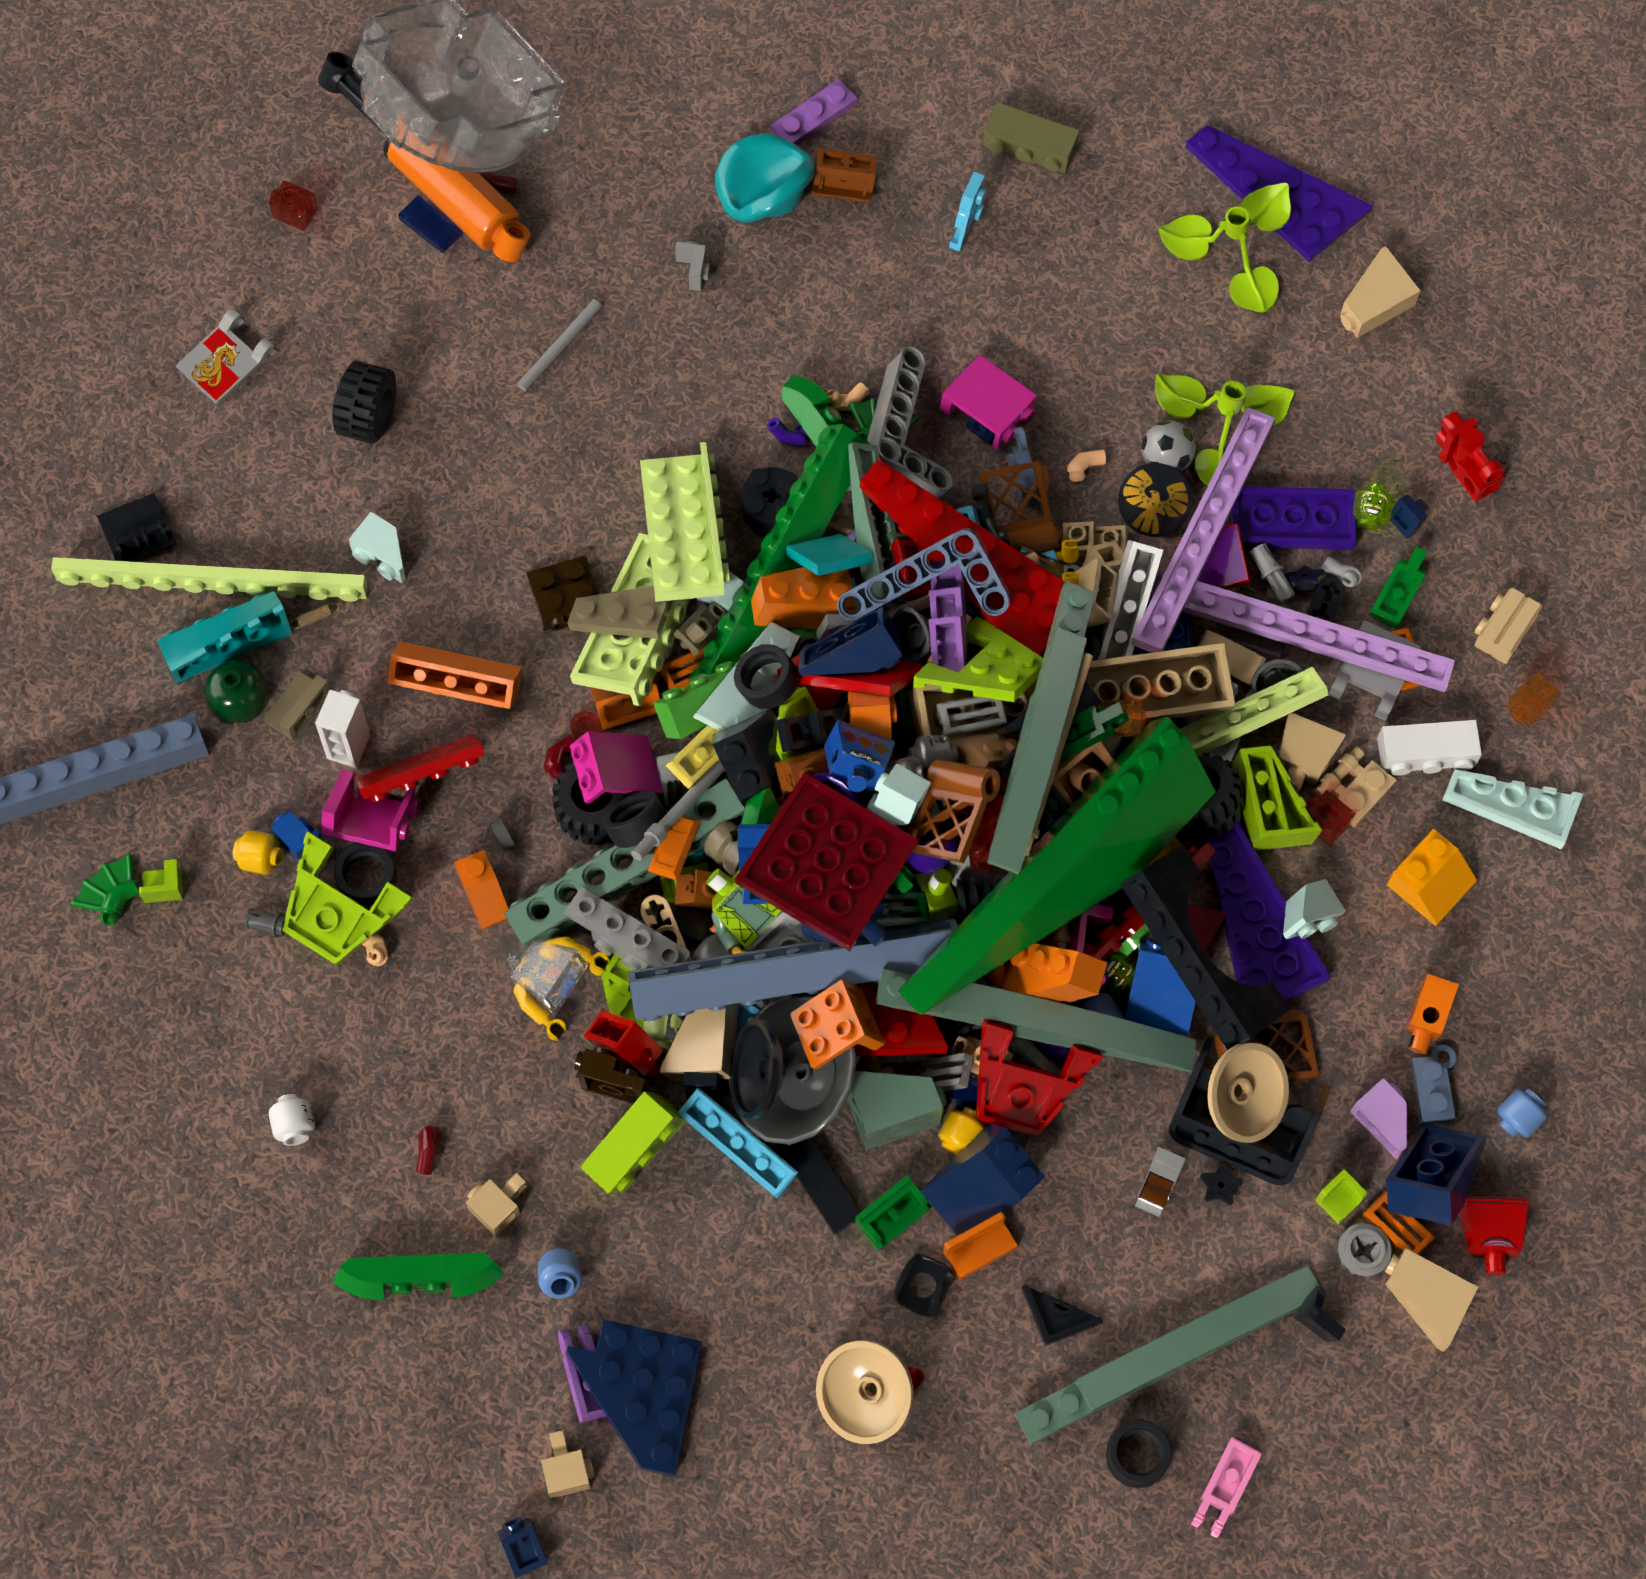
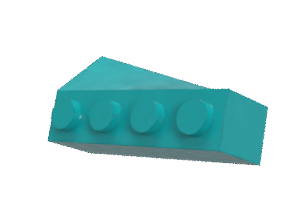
(225, 636)

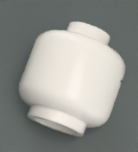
(291, 1120)

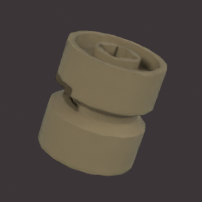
(722, 846)

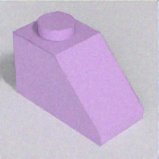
(1384, 1116)

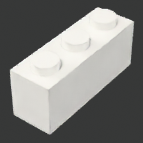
(343, 728)
(1429, 747)

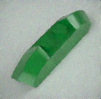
(810, 407)
(374, 1275)

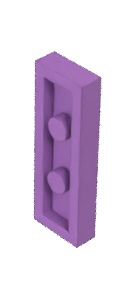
(815, 113)

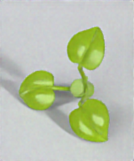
(1268, 209)
(1183, 395)

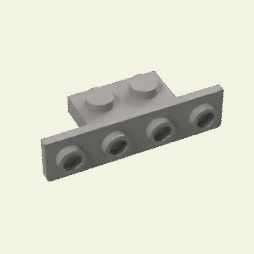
(622, 934)

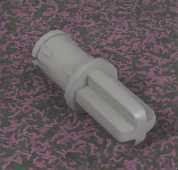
(1272, 572)

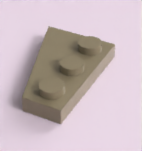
(621, 613)

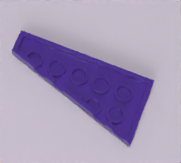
(1317, 208)
(1257, 921)

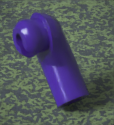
(786, 436)

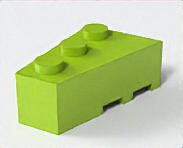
(1272, 808)
(633, 1142)

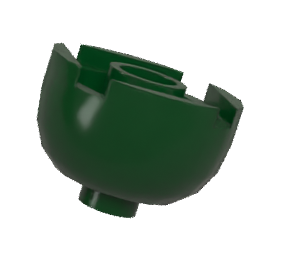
(236, 692)

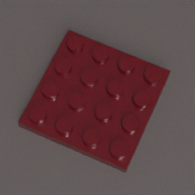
(826, 861)

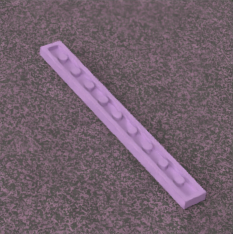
(1203, 531)
(1317, 635)

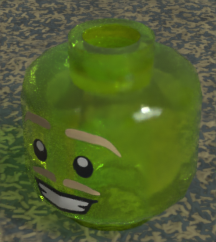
(1373, 507)
(1119, 975)

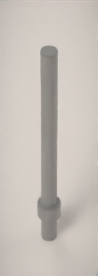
(658, 831)

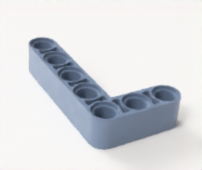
(926, 571)

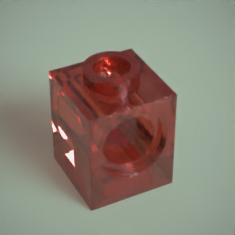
(298, 215)
(1341, 815)

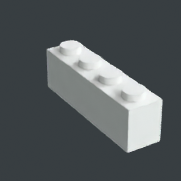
(1131, 599)

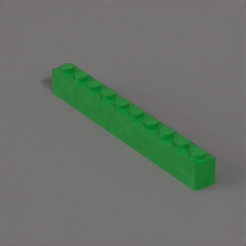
(802, 519)

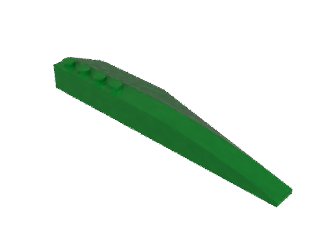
(1077, 863)

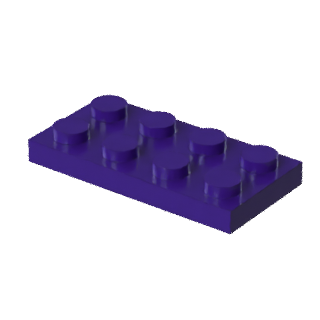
(1296, 517)

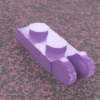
(584, 1402)

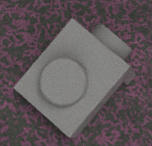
(696, 255)

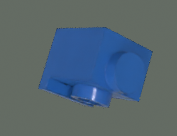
(291, 832)

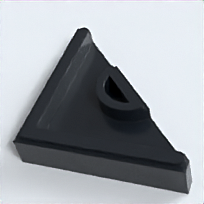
(1056, 1318)

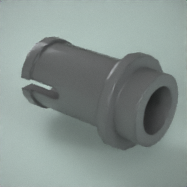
(265, 921)

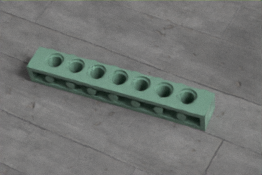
(617, 880)

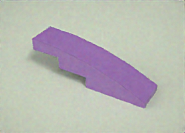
(948, 618)

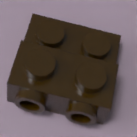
(557, 589)
(601, 1074)

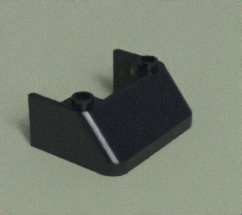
(1271, 1158)

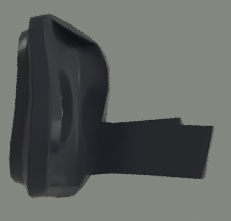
(940, 1272)

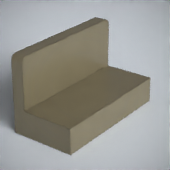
(297, 705)

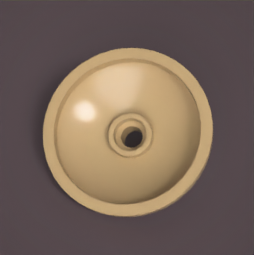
(1248, 1092)
(846, 1395)

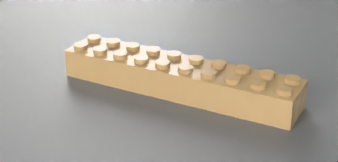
(1165, 682)

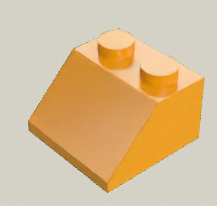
(1433, 877)

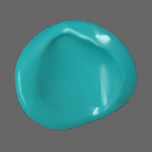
(762, 177)

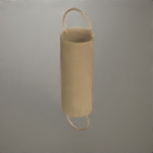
(313, 616)

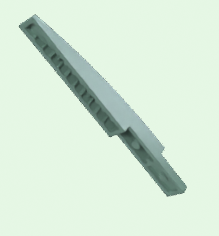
(877, 532)
(1042, 728)
(1051, 1022)
(1165, 1355)

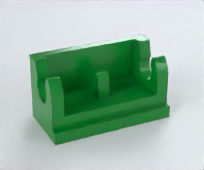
(892, 1213)

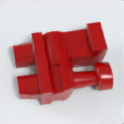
(1466, 457)

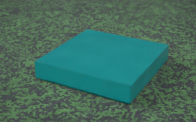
(829, 554)

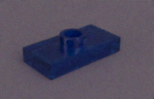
(430, 224)

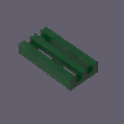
(902, 922)

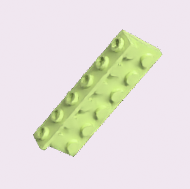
(684, 526)
(629, 662)

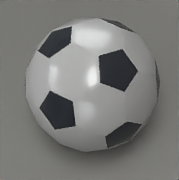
(1169, 444)

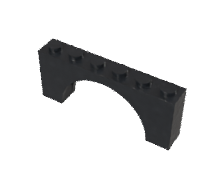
(1161, 900)

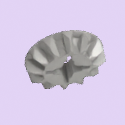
(1366, 1235)

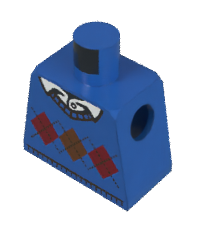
(857, 755)

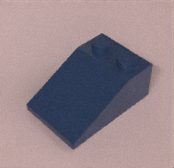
(856, 648)
(1434, 1174)
(982, 1180)

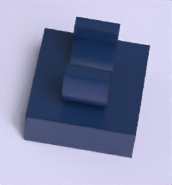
(1409, 515)

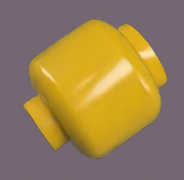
(257, 852)
(959, 1129)

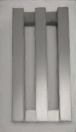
(945, 719)
(948, 1067)

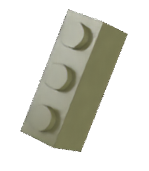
(1030, 138)

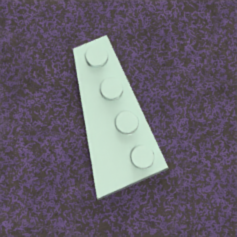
(726, 703)
(1529, 810)

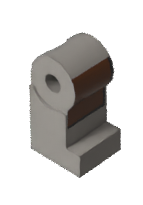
(1159, 1181)

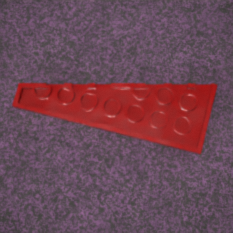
(929, 520)

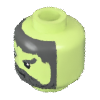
(664, 1030)

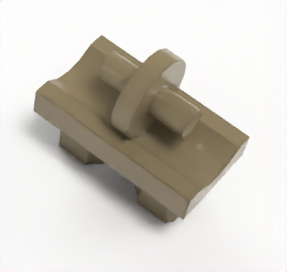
(700, 628)

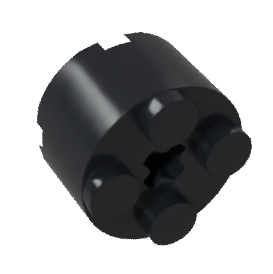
(764, 496)

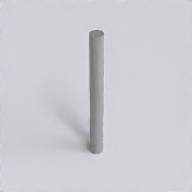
(559, 345)

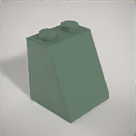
(894, 1106)

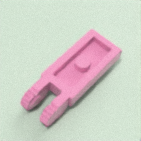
(1227, 1483)

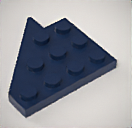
(643, 1388)

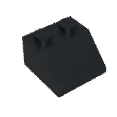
(749, 753)

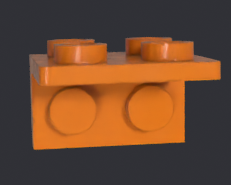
(835, 1023)

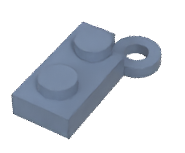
(1020, 455)
(1433, 1086)

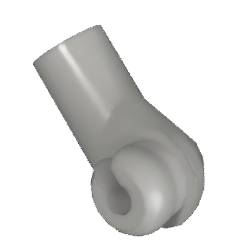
(1348, 574)

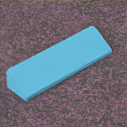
(738, 1143)

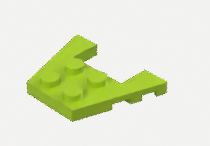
(997, 672)
(329, 918)

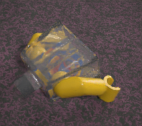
(548, 975)

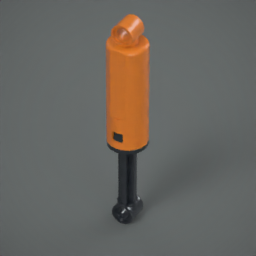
(460, 195)

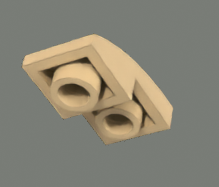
(1088, 535)
(1241, 661)

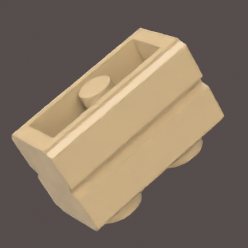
(1507, 625)

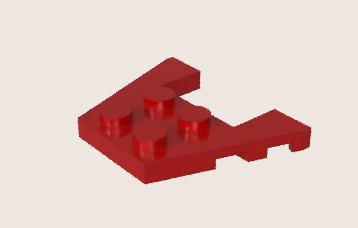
(1020, 1094)

